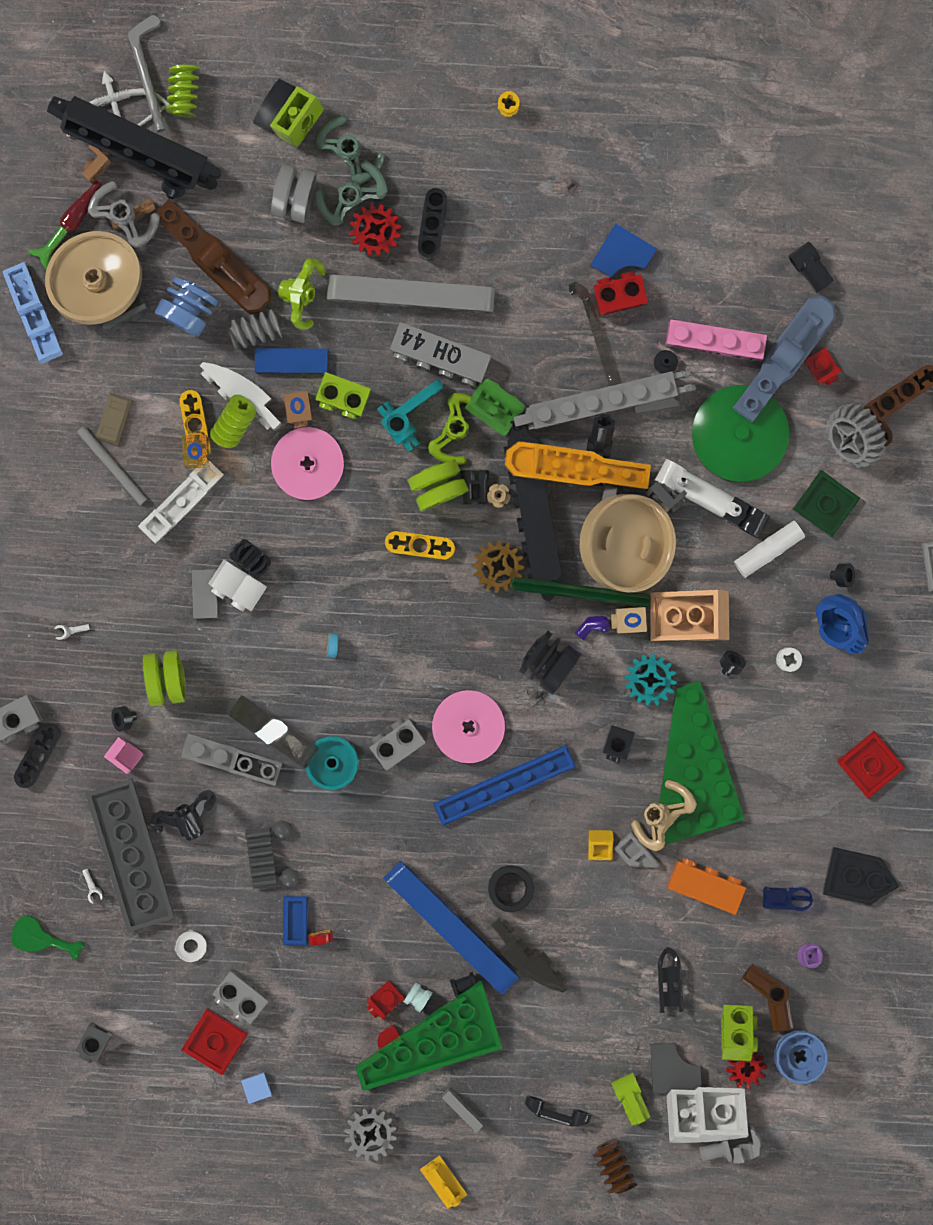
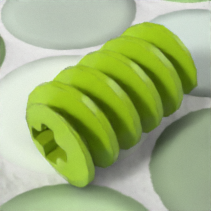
(181, 90)
(233, 421)

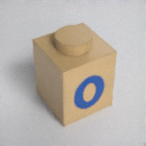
(629, 620)

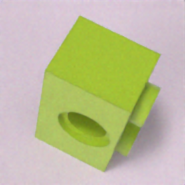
(297, 117)

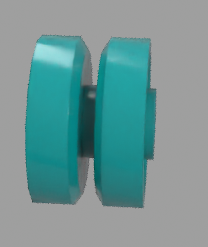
(346, 763)

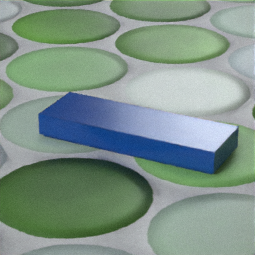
(291, 360)

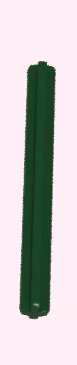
(579, 592)

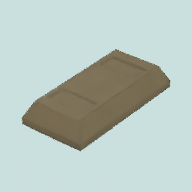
(113, 419)

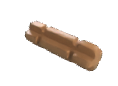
(146, 208)

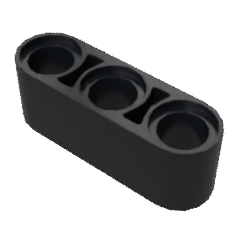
(432, 212)

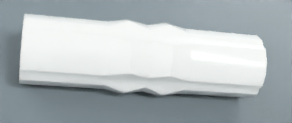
(769, 549)

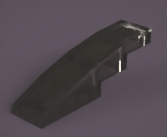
(273, 731)

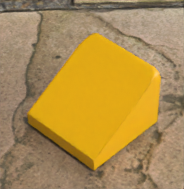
(600, 845)

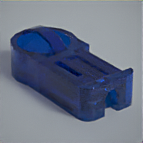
(782, 898)

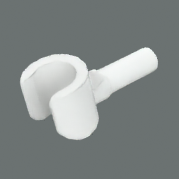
(71, 630)
(91, 886)

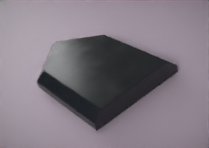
(857, 877)

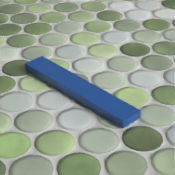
(504, 785)

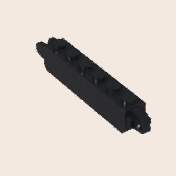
(134, 143)
(535, 519)

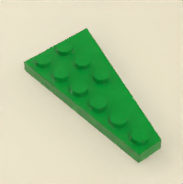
(447, 1036)

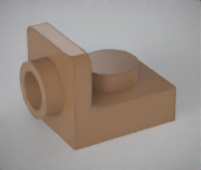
(96, 167)

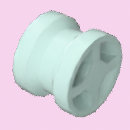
(417, 997)

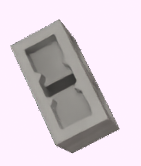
(400, 748)
(245, 991)

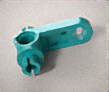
(406, 435)

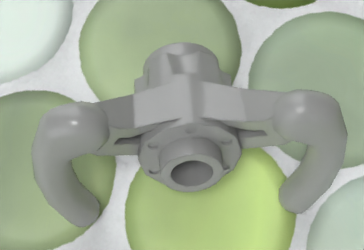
(115, 209)

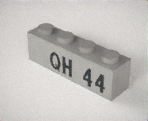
(440, 353)

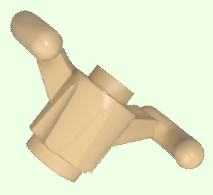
(662, 816)

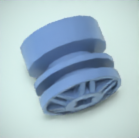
(186, 306)
(801, 1071)

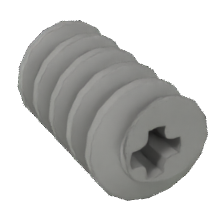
(254, 329)

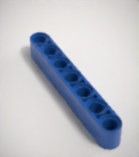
(451, 927)

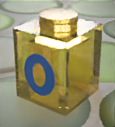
(195, 450)

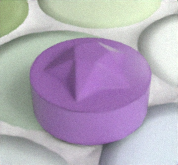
(810, 955)

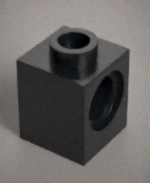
(617, 732)

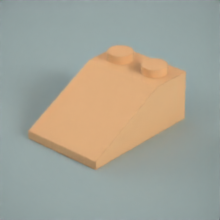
(690, 615)

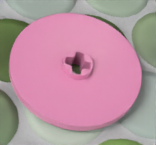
(322, 475)
(468, 746)

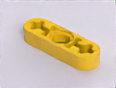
(197, 406)
(402, 536)

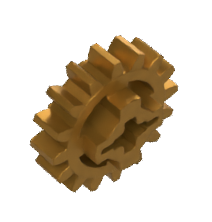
(483, 559)

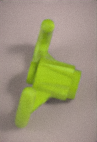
(301, 292)
(435, 445)

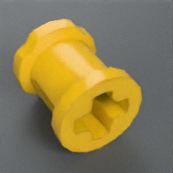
(503, 99)

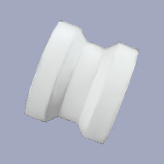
(784, 659)

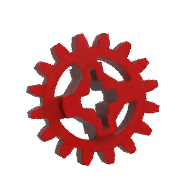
(365, 235)

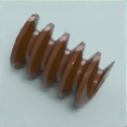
(614, 1167)

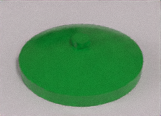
(734, 446)

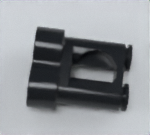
(475, 477)

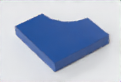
(621, 251)

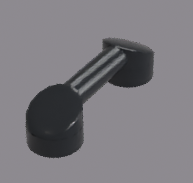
(578, 1117)

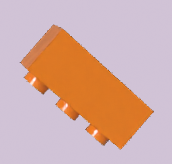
(706, 885)

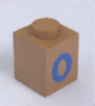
(298, 409)

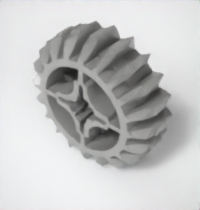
(856, 435)

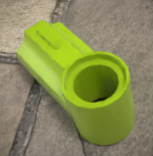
(629, 1094)

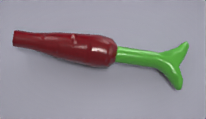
(68, 223)

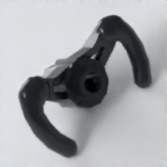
(185, 816)

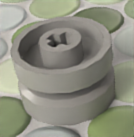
(293, 193)

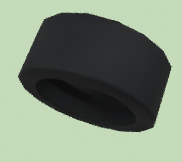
(492, 888)

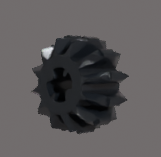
(250, 558)

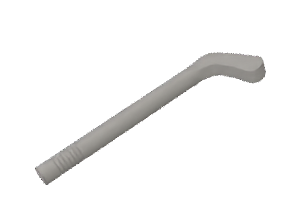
(135, 35)

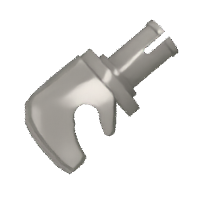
(736, 1149)

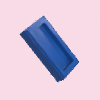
(295, 920)

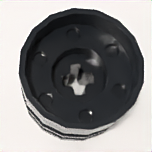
(549, 662)

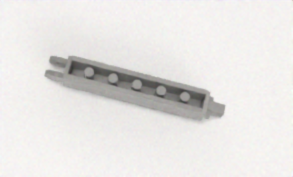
(603, 401)

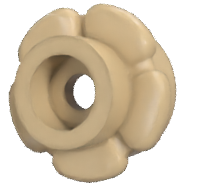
(492, 495)

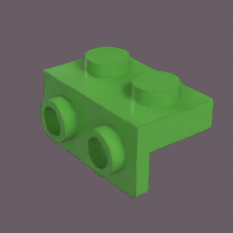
(494, 406)

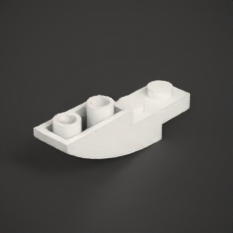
(234, 384)

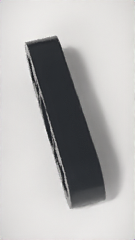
(22, 768)

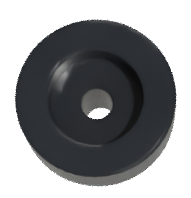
(172, 190)
(659, 364)
(843, 575)
(732, 663)
(123, 718)

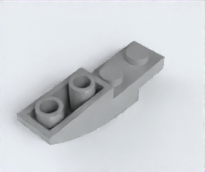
(231, 759)

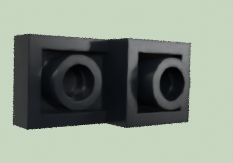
(273, 104)

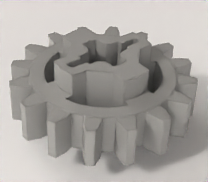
(380, 1139)

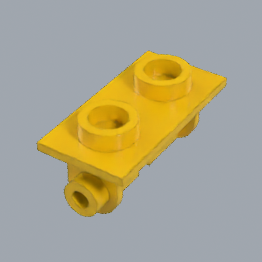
(443, 1182)

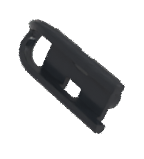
(670, 975)

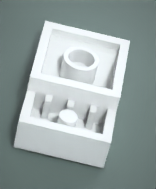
(706, 1114)

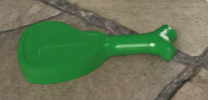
(30, 937)

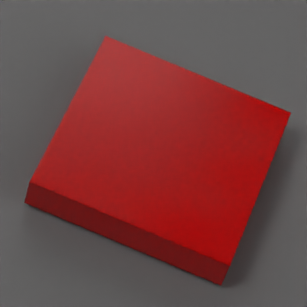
(870, 764)
(214, 1041)

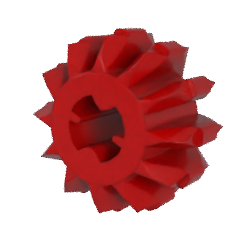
(752, 1074)

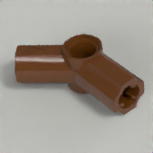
(778, 1008)

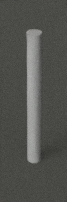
(112, 465)

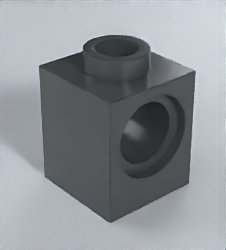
(101, 1035)

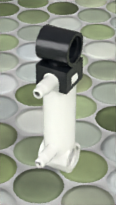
(713, 499)

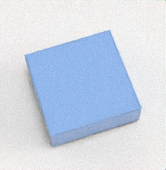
(256, 1087)

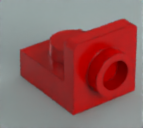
(823, 367)
(384, 1000)

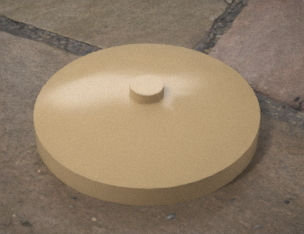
(93, 277)

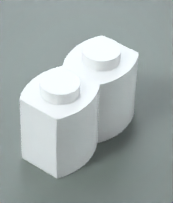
(237, 585)

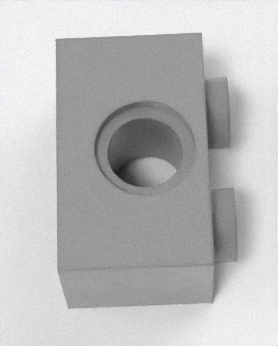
(27, 713)

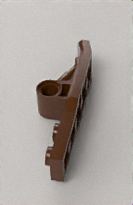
(216, 260)

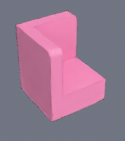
(124, 755)

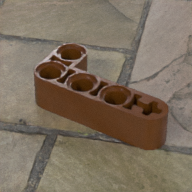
(898, 399)

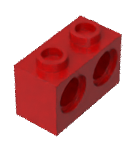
(622, 300)

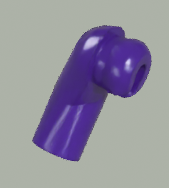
(593, 623)

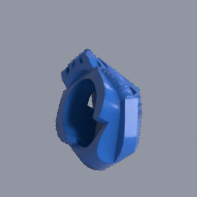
(843, 623)

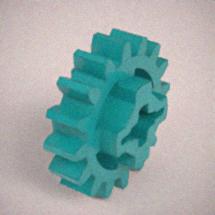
(650, 668)

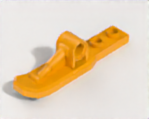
(573, 466)

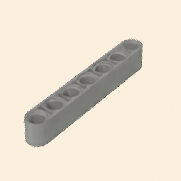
(411, 294)

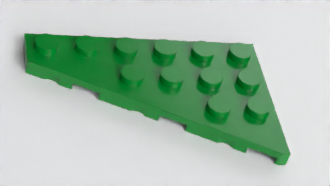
(699, 765)

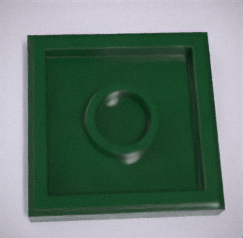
(826, 503)

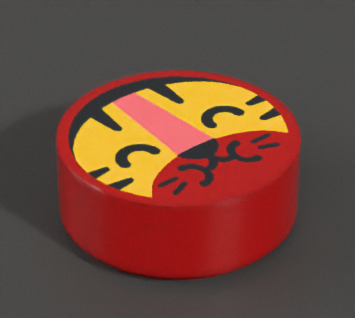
(320, 937)

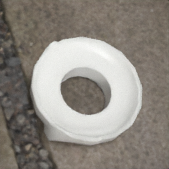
(190, 956)

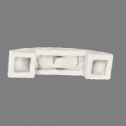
(180, 502)

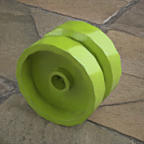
(436, 482)
(169, 678)

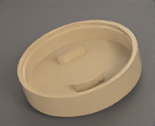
(627, 543)

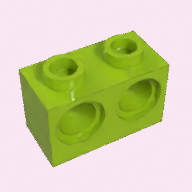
(345, 390)
(734, 1032)

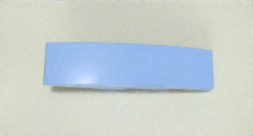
(32, 312)

